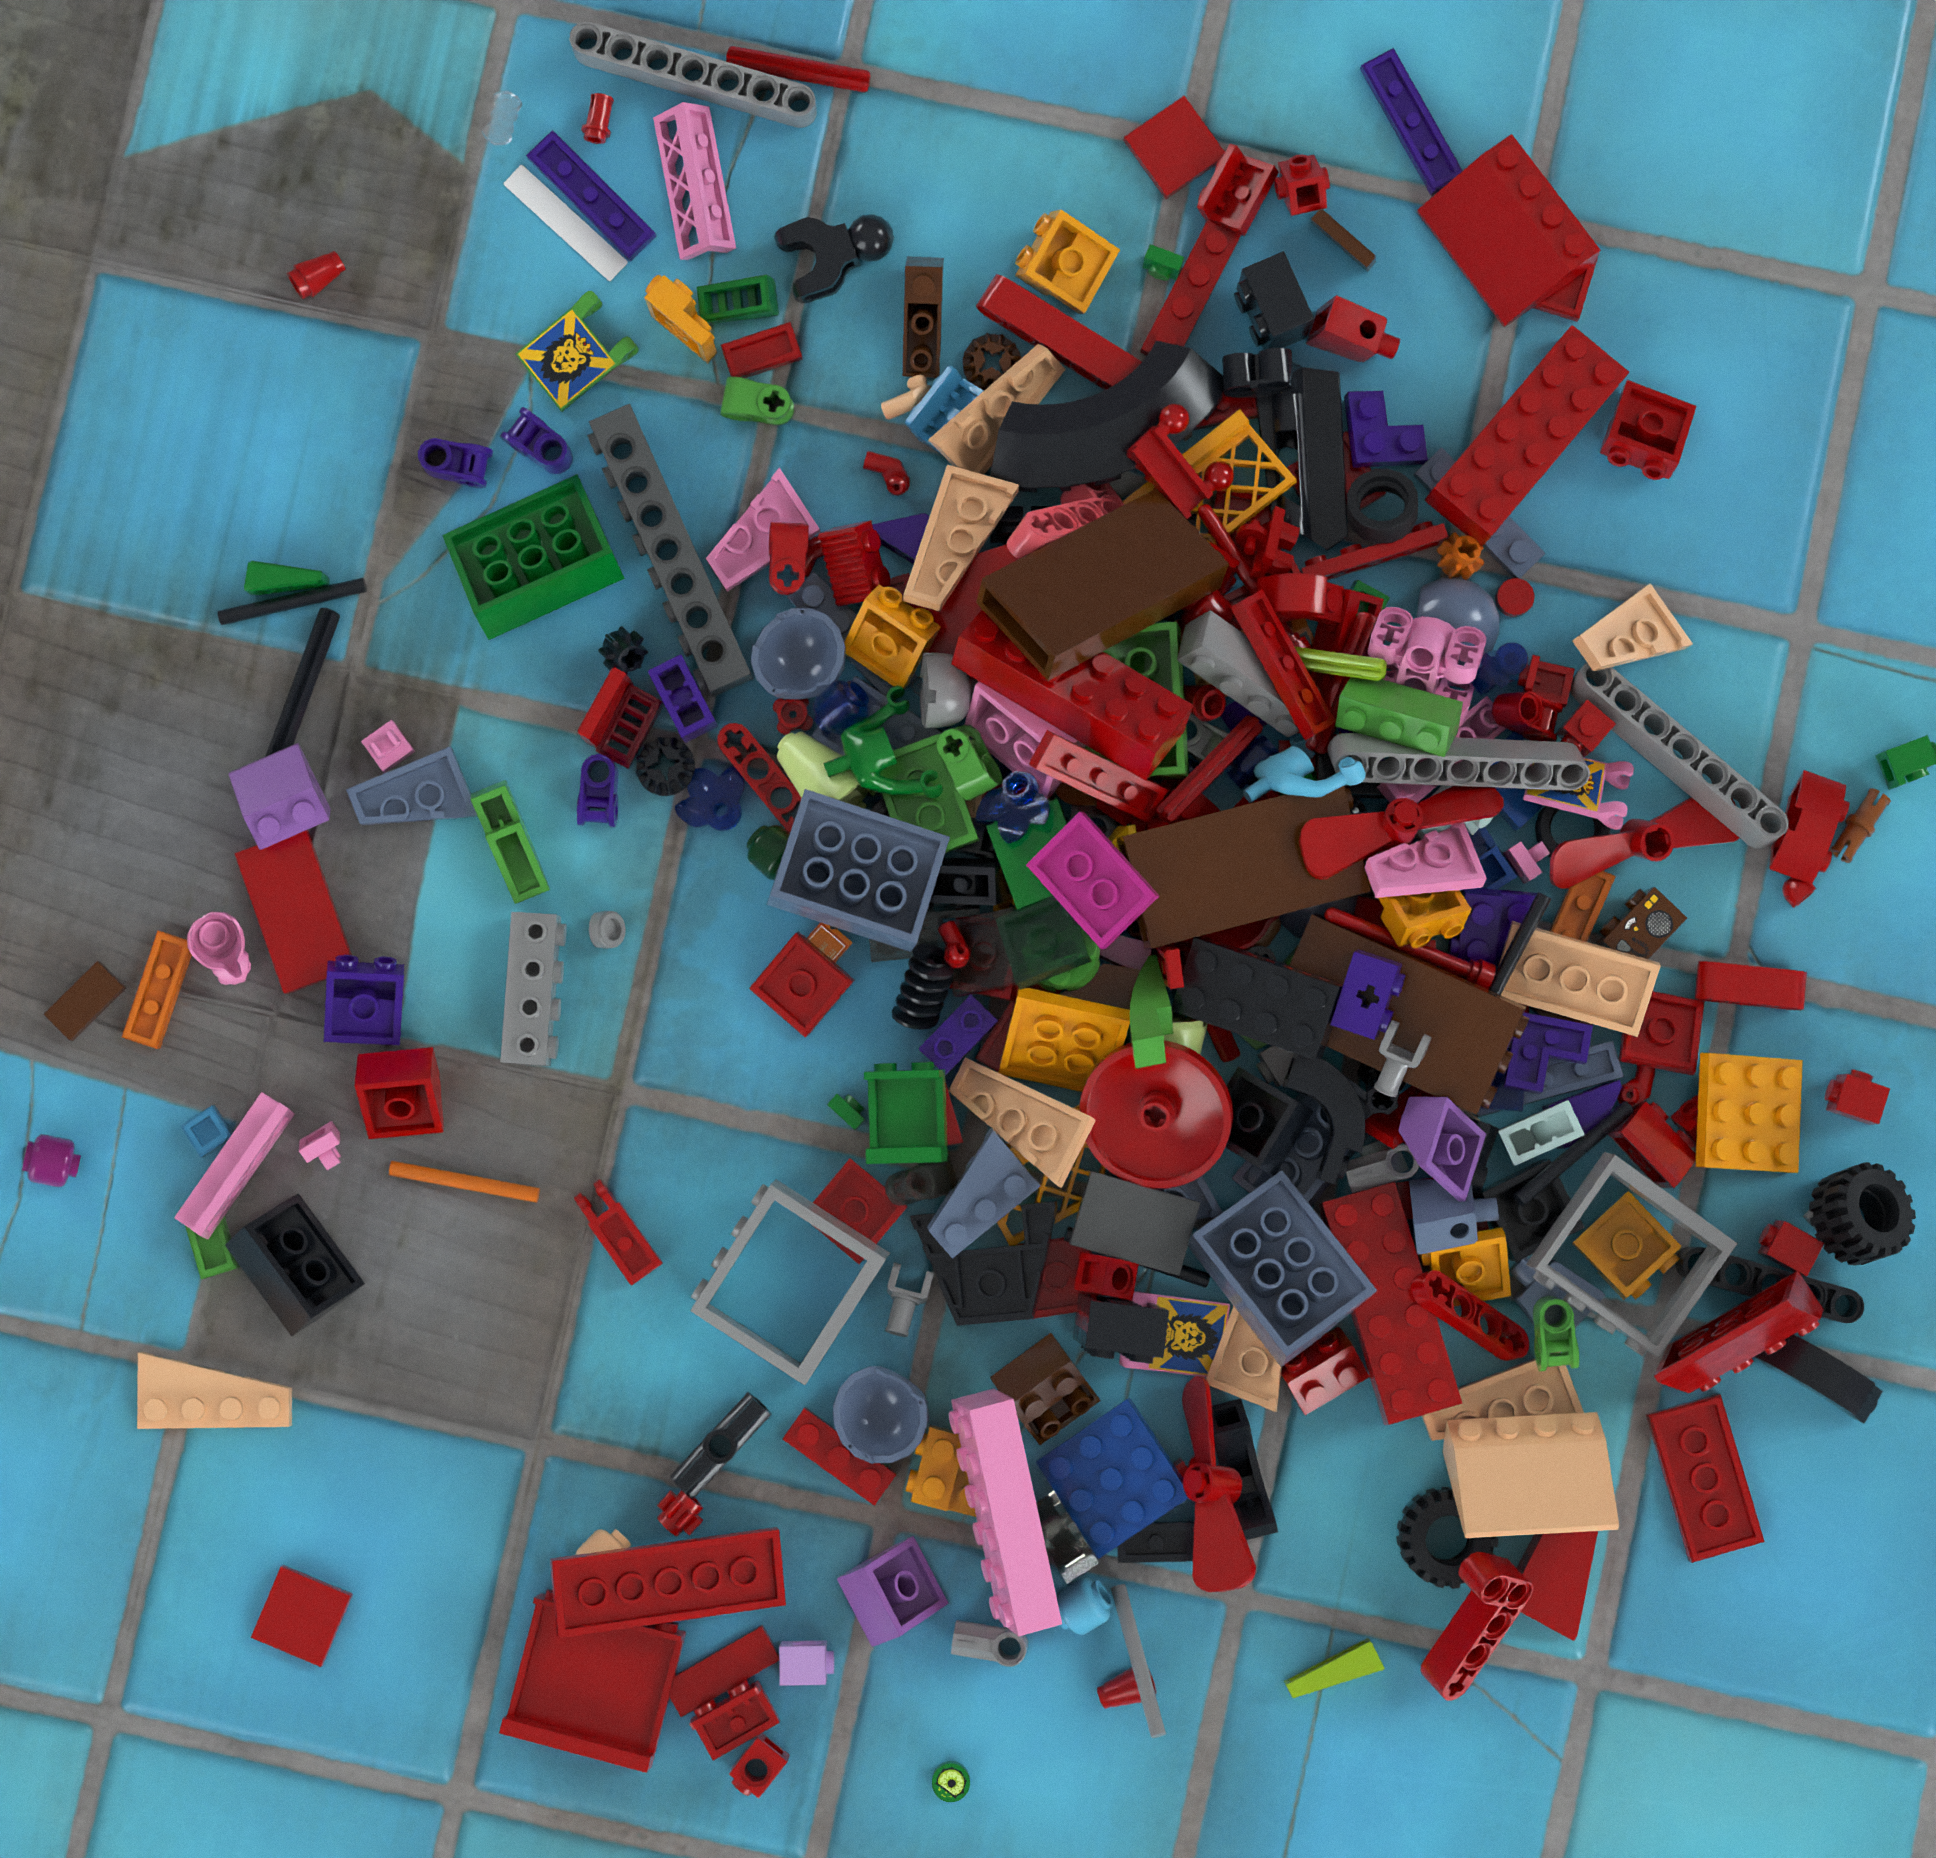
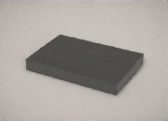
(1134, 1223)

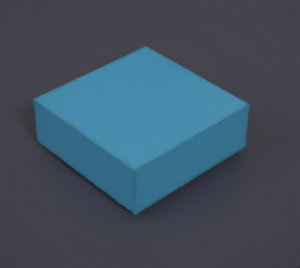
(207, 1131)

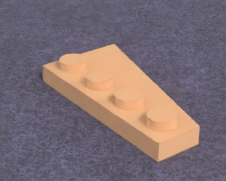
(1245, 1365)
(200, 1397)

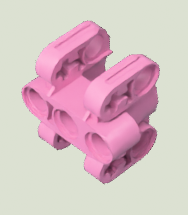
(1427, 654)

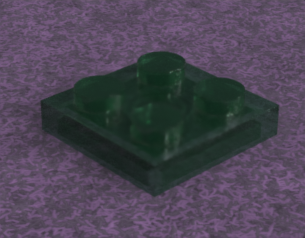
(1042, 942)

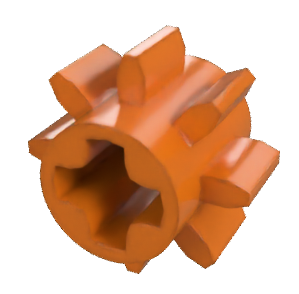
(1460, 556)

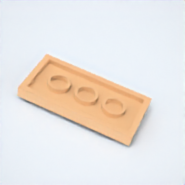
(1582, 980)

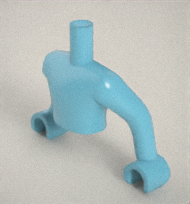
(1287, 769)

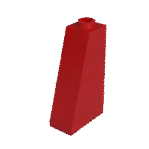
(1560, 1574)

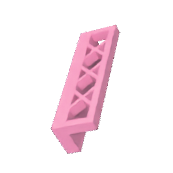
(699, 176)
(234, 1165)

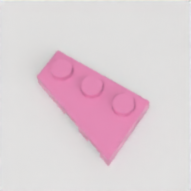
(746, 544)
(1430, 865)

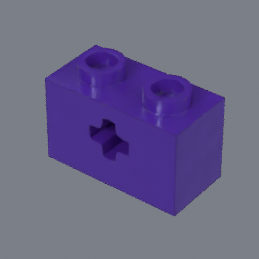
(682, 698)
(1351, 1011)
(958, 1034)

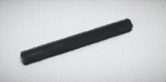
(304, 680)

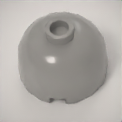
(944, 691)

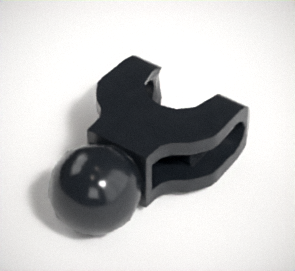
(835, 250)

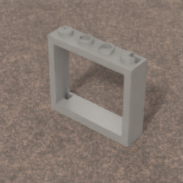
(743, 1232)
(1688, 1293)

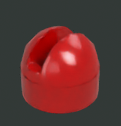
(1797, 891)

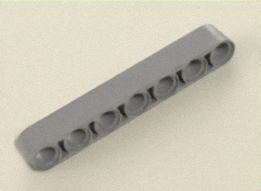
(680, 62)
(1696, 757)
(1476, 767)

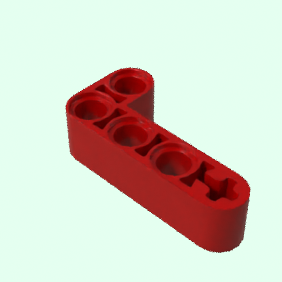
(1478, 1625)

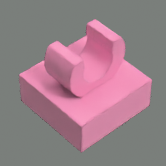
(388, 746)
(1525, 860)
(322, 1144)

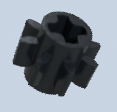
(623, 650)

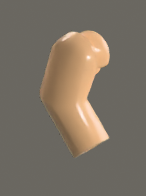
(906, 401)

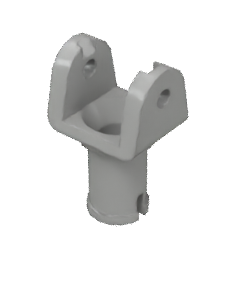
(1397, 1061)
(904, 1302)

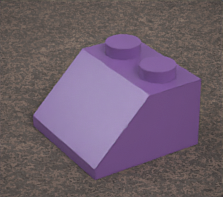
(279, 796)
(1442, 1142)
(892, 1591)

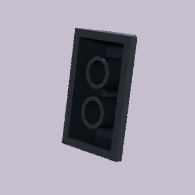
(294, 1264)

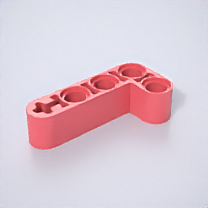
(1048, 524)

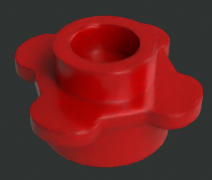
(786, 723)

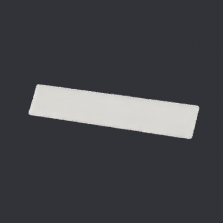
(565, 223)

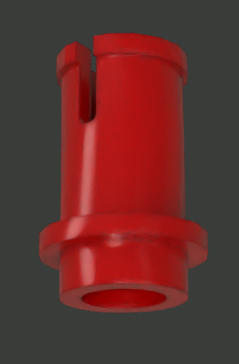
(598, 118)

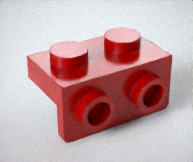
(1236, 190)
(1323, 1371)
(734, 1719)

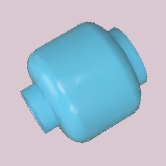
(1084, 1605)

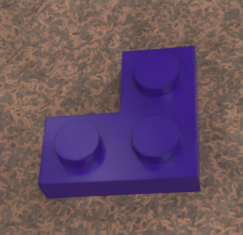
(1374, 441)
(1543, 1040)

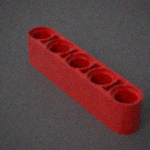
(1062, 335)

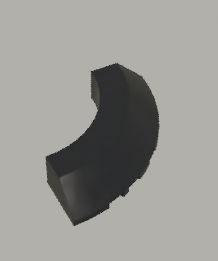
(1090, 436)

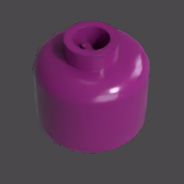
(50, 1160)

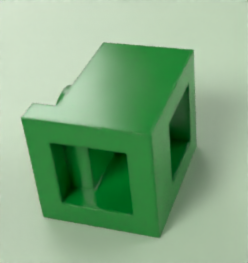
(1908, 761)

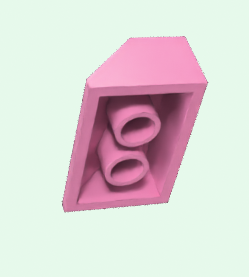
(1011, 733)

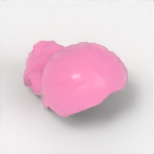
(220, 946)

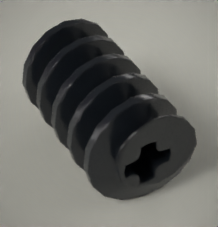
(923, 988)

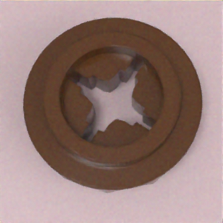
(974, 359)

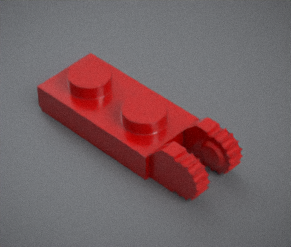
(620, 1236)

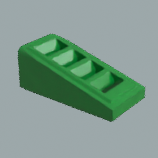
(754, 311)
(274, 578)

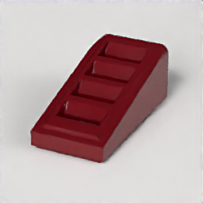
(632, 693)

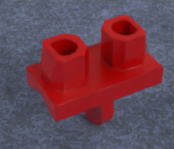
(1264, 543)

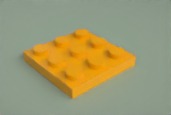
(1060, 1038)
(1749, 1113)

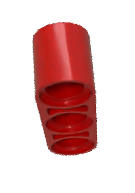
(1750, 985)

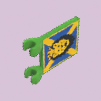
(570, 357)

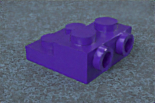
(1489, 923)
(363, 1001)

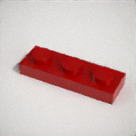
(823, 1446)

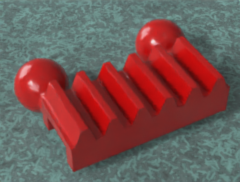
(1168, 468)

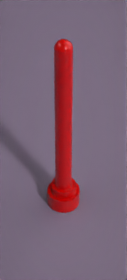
(1227, 544)
(1477, 971)

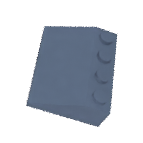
(858, 870)
(1281, 1267)

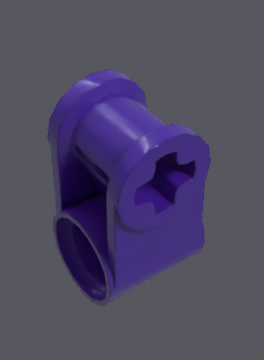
(533, 439)
(458, 461)
(598, 794)

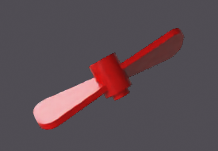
(1343, 840)
(1653, 840)
(1220, 1547)

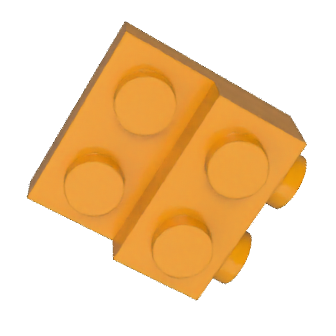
(1066, 260)
(675, 310)
(890, 636)
(1421, 916)
(1628, 1247)
(1476, 1266)
(939, 1478)

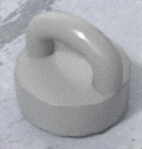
(606, 929)

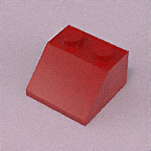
(399, 1093)
(1654, 1145)

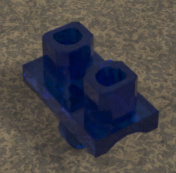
(1500, 667)

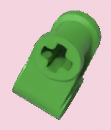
(749, 401)
(970, 764)
(1554, 1337)

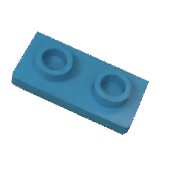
(940, 404)

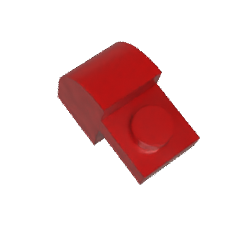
(1303, 596)

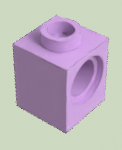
(805, 1662)

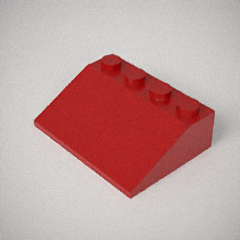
(1509, 231)
(1739, 1335)

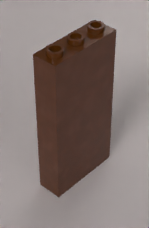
(1101, 583)
(1235, 867)
(1465, 1020)

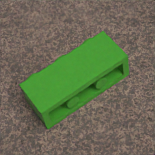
(1399, 715)

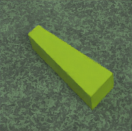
(1342, 1667)

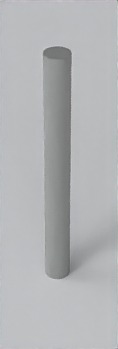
(1138, 1661)

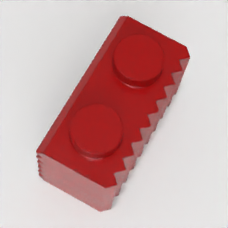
(853, 561)

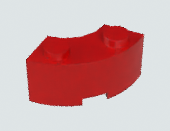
(1812, 817)

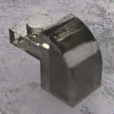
(1063, 1539)

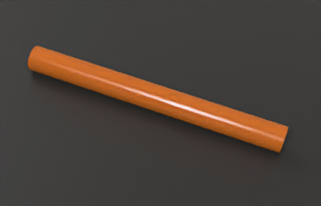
(464, 1181)

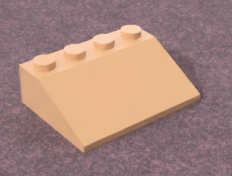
(1530, 1474)

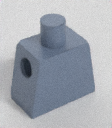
(1444, 1221)
(1533, 1291)

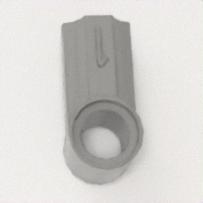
(1376, 1169)
(984, 1641)

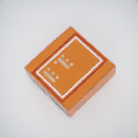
(830, 941)

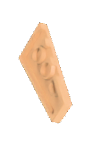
(972, 434)
(957, 528)
(1031, 1122)
(1508, 1394)

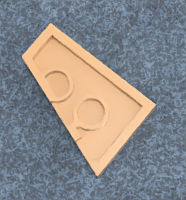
(1632, 632)

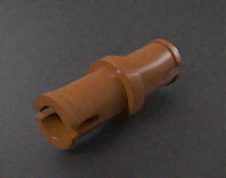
(1860, 825)

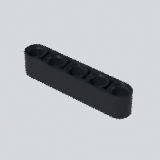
(1751, 1283)

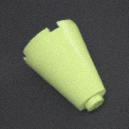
(803, 763)

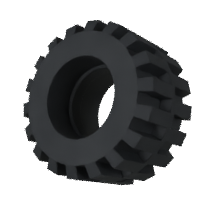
(1883, 1205)
(1413, 1539)

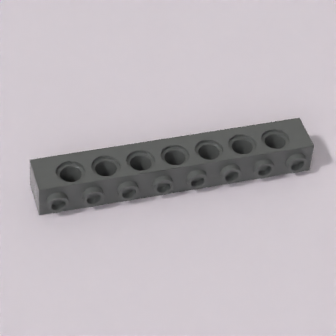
(623, 428)

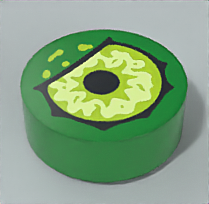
(950, 1781)

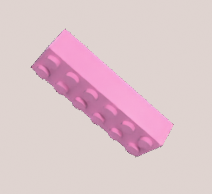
(1005, 1512)

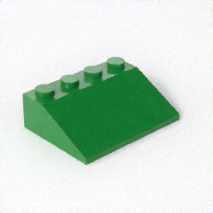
(532, 557)

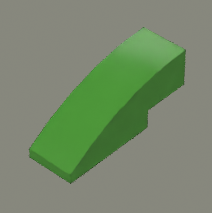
(509, 841)
(1150, 1015)

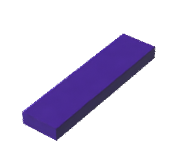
(1411, 120)
(591, 195)

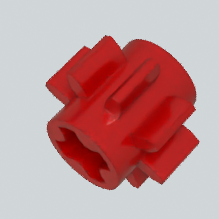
(679, 1513)

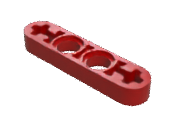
(765, 786)
(1472, 1308)

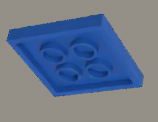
(1113, 1478)

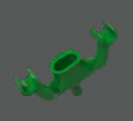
(870, 752)

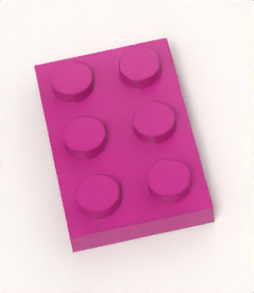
(1092, 880)

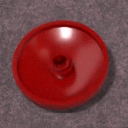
(1157, 1120)

